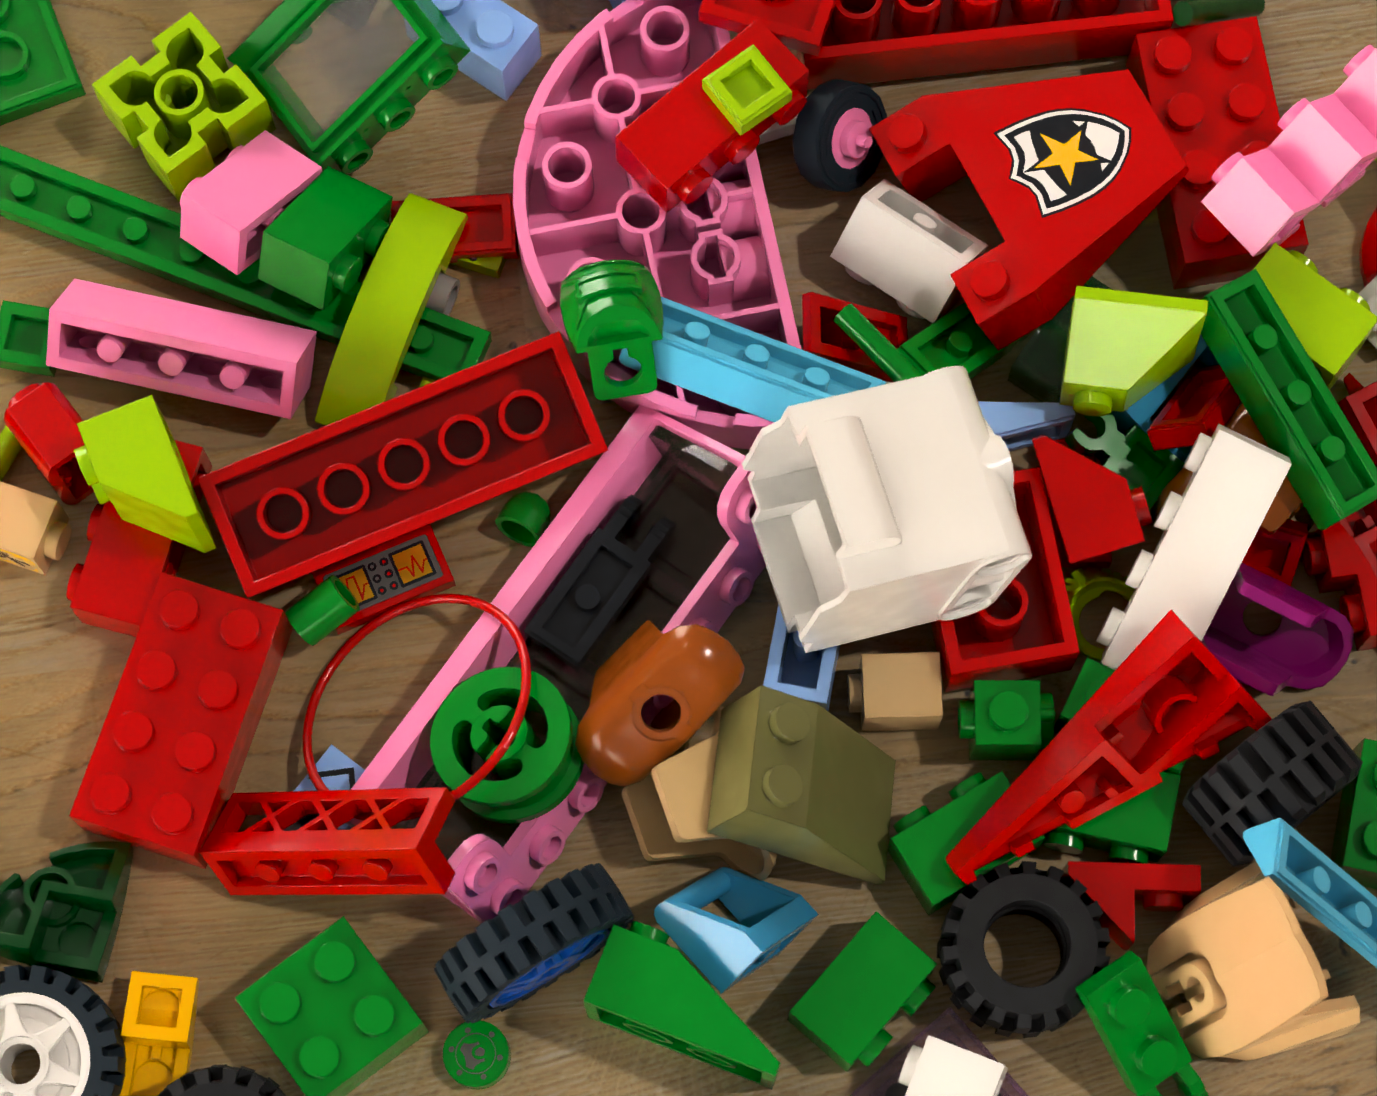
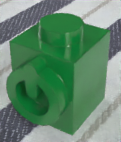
(1006, 720)

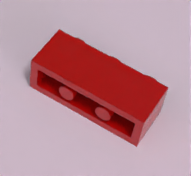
(688, 139)
(127, 561)

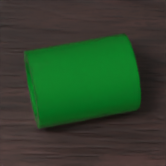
(322, 610)

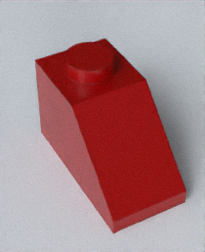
(1090, 502)

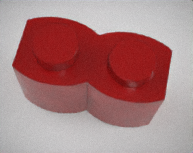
(49, 434)

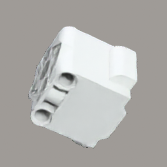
(885, 509)

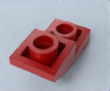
(1343, 566)

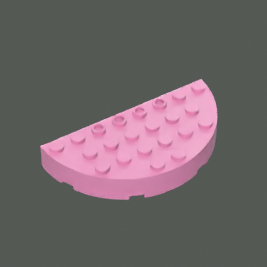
(585, 208)

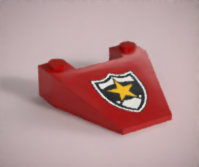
(1060, 172)

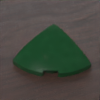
(67, 911)

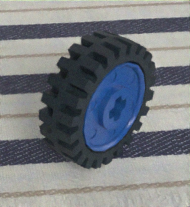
(532, 942)

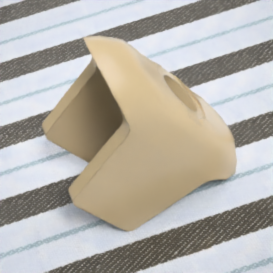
(673, 809)

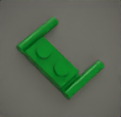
(945, 343)

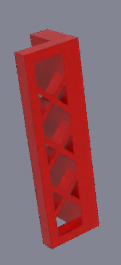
(331, 860)

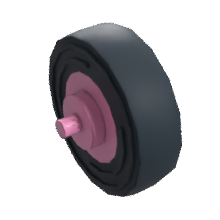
(834, 135)

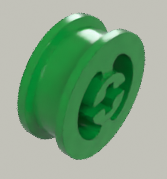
(532, 772)

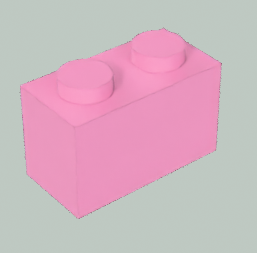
(241, 198)

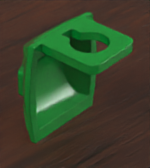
(612, 309)

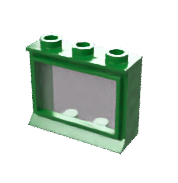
(349, 70)

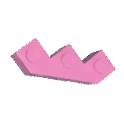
(1307, 165)

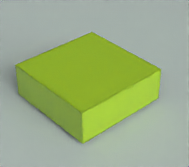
(747, 89)

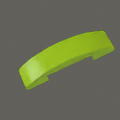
(389, 307)

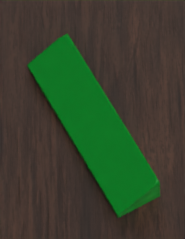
(1288, 400)

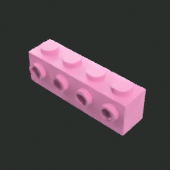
(180, 348)

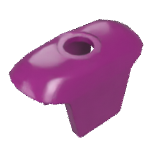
(1300, 653)

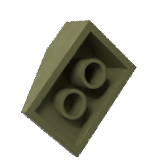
(801, 785)

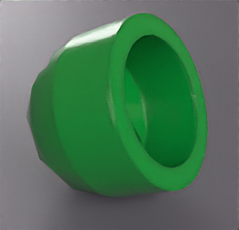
(524, 518)

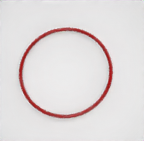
(383, 618)

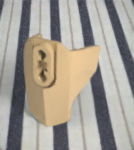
(1245, 974)

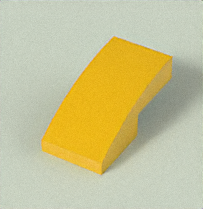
(158, 1031)

